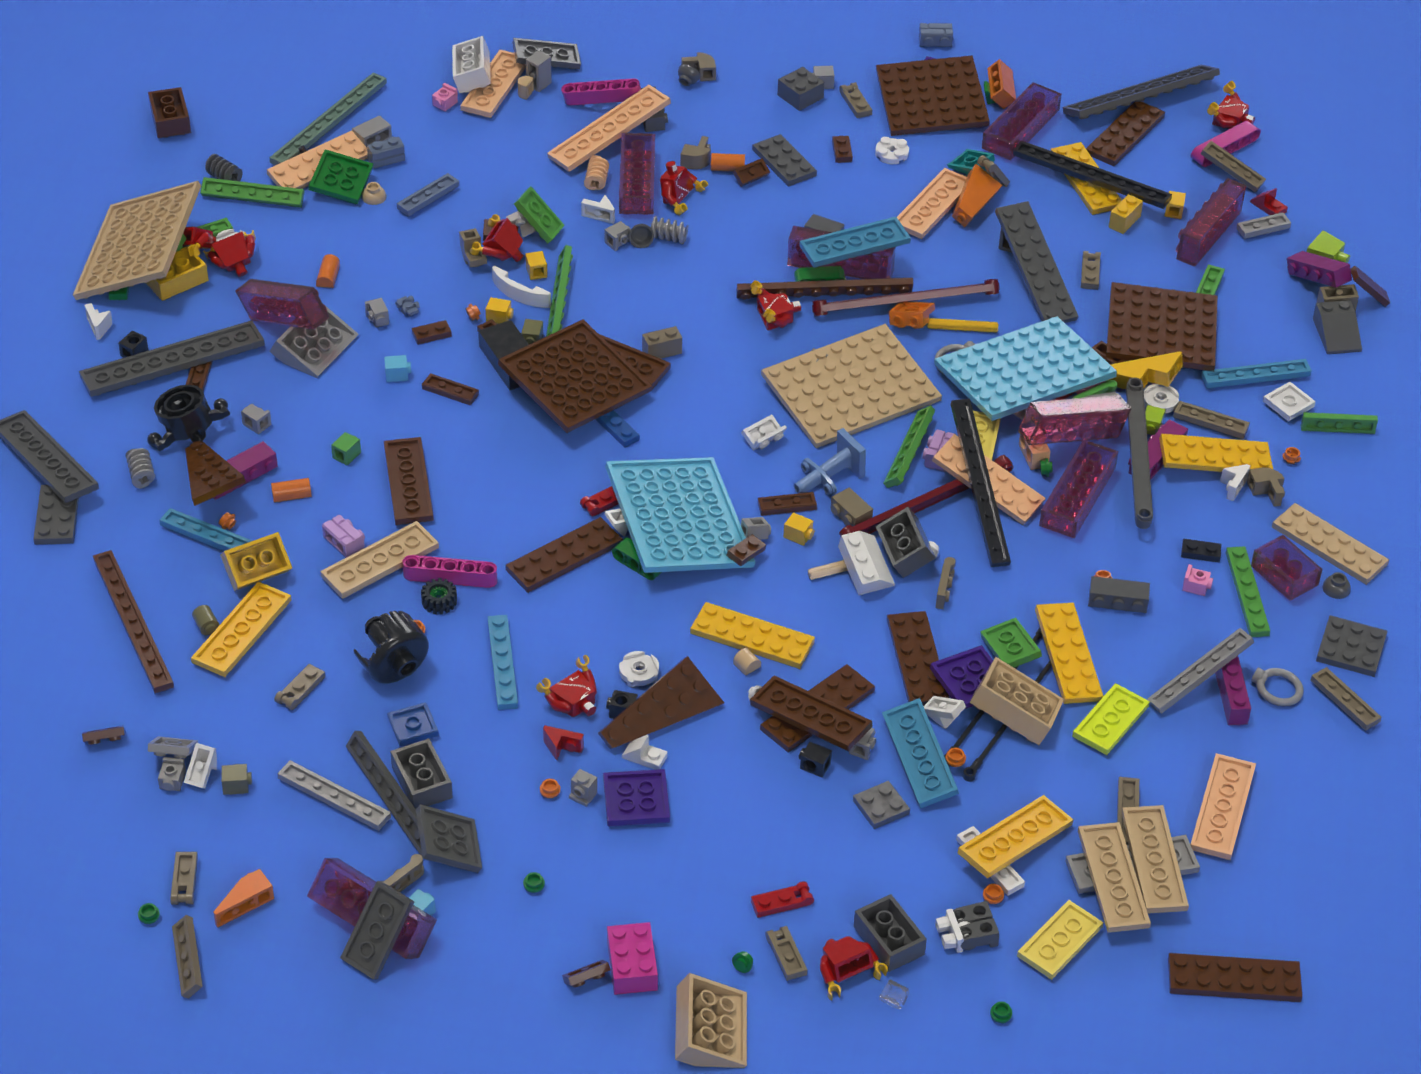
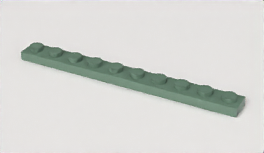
(330, 118)

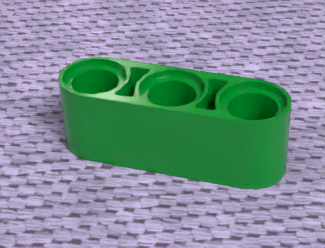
(819, 274)
(627, 555)

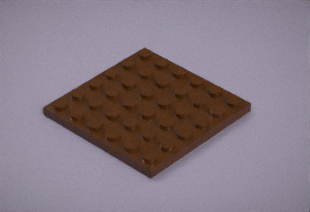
(932, 95)
(1161, 322)
(575, 375)

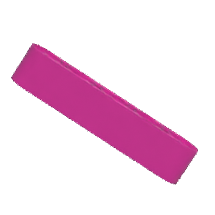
(599, 91)
(1229, 140)
(455, 570)

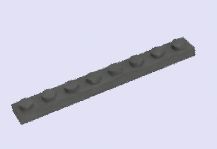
(385, 786)

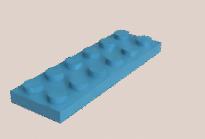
(855, 242)
(920, 753)

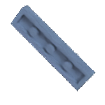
(428, 194)

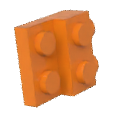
(911, 314)

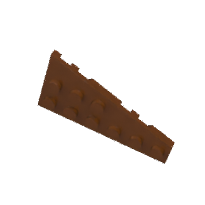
(209, 473)
(669, 700)

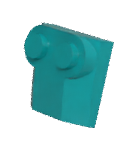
(968, 159)

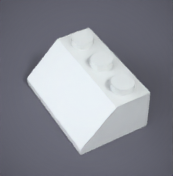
(865, 562)

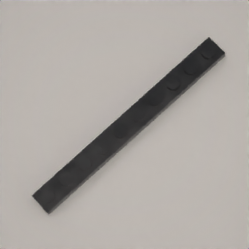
(1092, 174)
(980, 483)

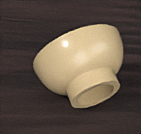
(373, 194)

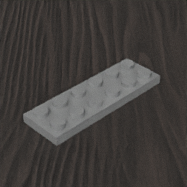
(1082, 879)

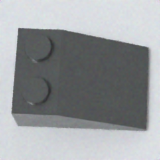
(1337, 327)

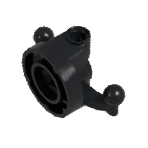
(185, 415)

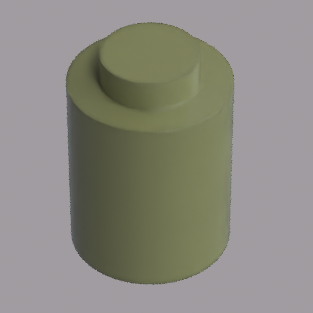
(205, 619)

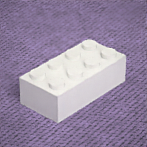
(471, 64)

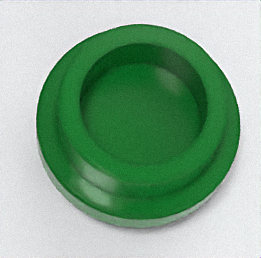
(1046, 467)
(534, 882)
(148, 913)
(742, 961)
(1001, 1012)

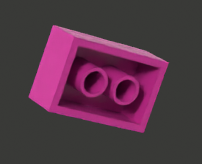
(632, 958)

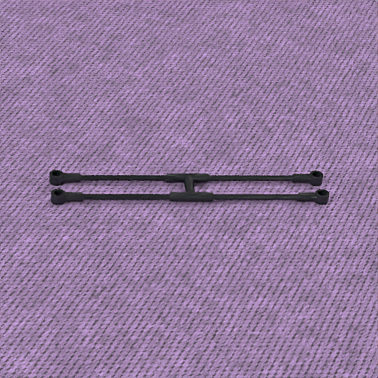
(978, 761)

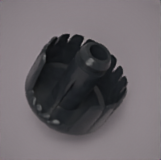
(398, 644)

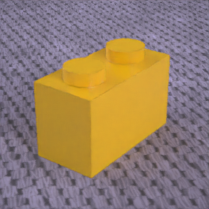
(1125, 214)

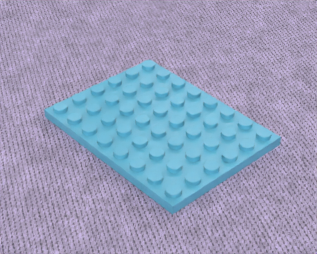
(1025, 368)
(677, 513)

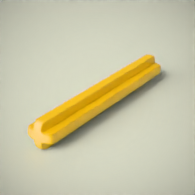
(963, 325)

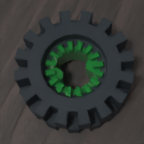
(430, 592)

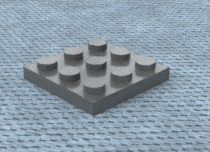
(1351, 646)
(448, 838)

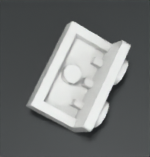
(763, 432)

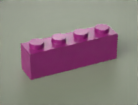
(1319, 269)
(1154, 447)
(253, 463)
(1234, 693)

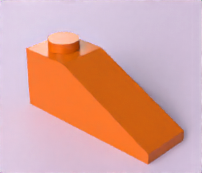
(245, 896)

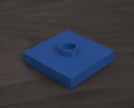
(413, 724)

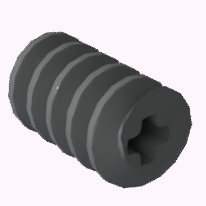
(222, 168)

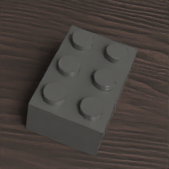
(905, 542)
(421, 774)
(890, 932)

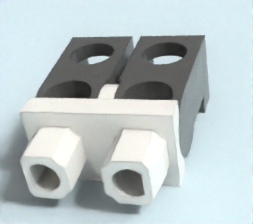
(968, 927)

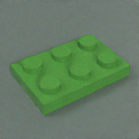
(539, 214)
(1011, 643)

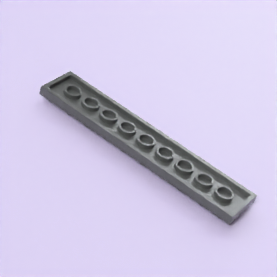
(1141, 91)
(171, 358)

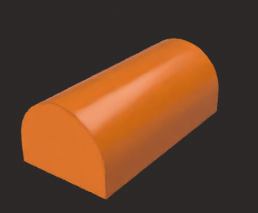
(726, 162)
(328, 271)
(291, 489)

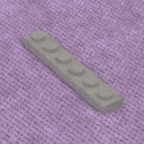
(1200, 670)
(334, 795)

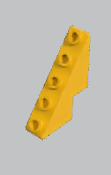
(1155, 369)

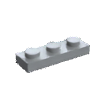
(1263, 225)

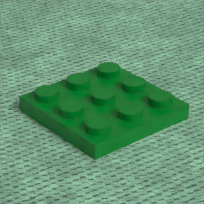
(341, 176)

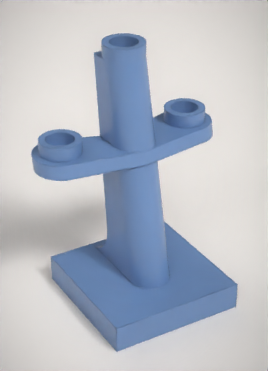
(849, 455)

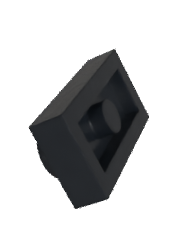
(1201, 550)

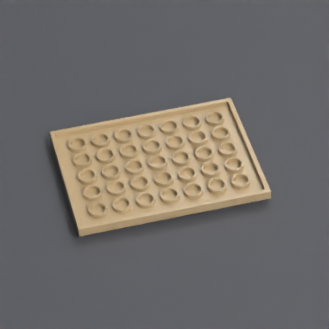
(137, 240)
(853, 388)

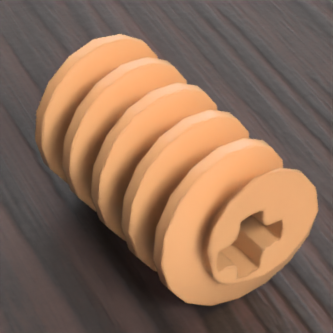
(596, 173)

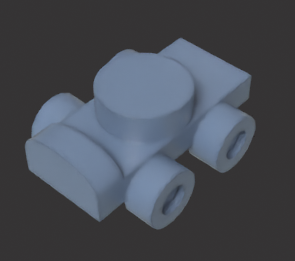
(407, 305)

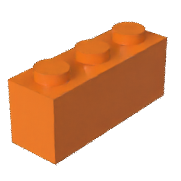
(1001, 84)

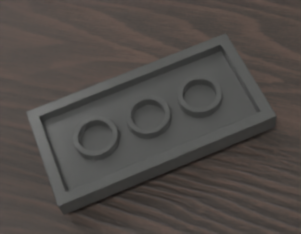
(562, 54)
(784, 160)
(55, 518)
(377, 930)

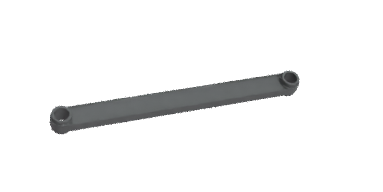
(1139, 454)

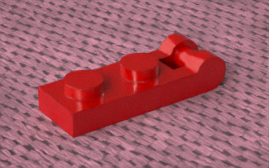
(600, 501)
(782, 900)

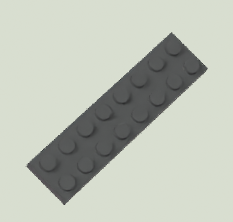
(1036, 262)
(46, 457)

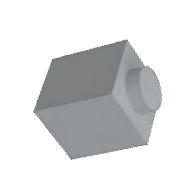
(826, 74)

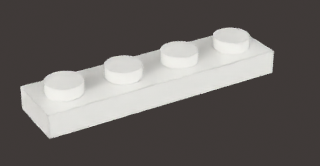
(1006, 878)

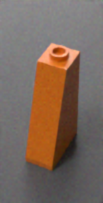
(975, 195)

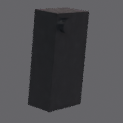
(498, 342)

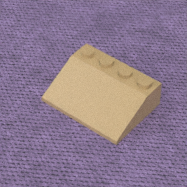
(1017, 701)
(710, 1024)

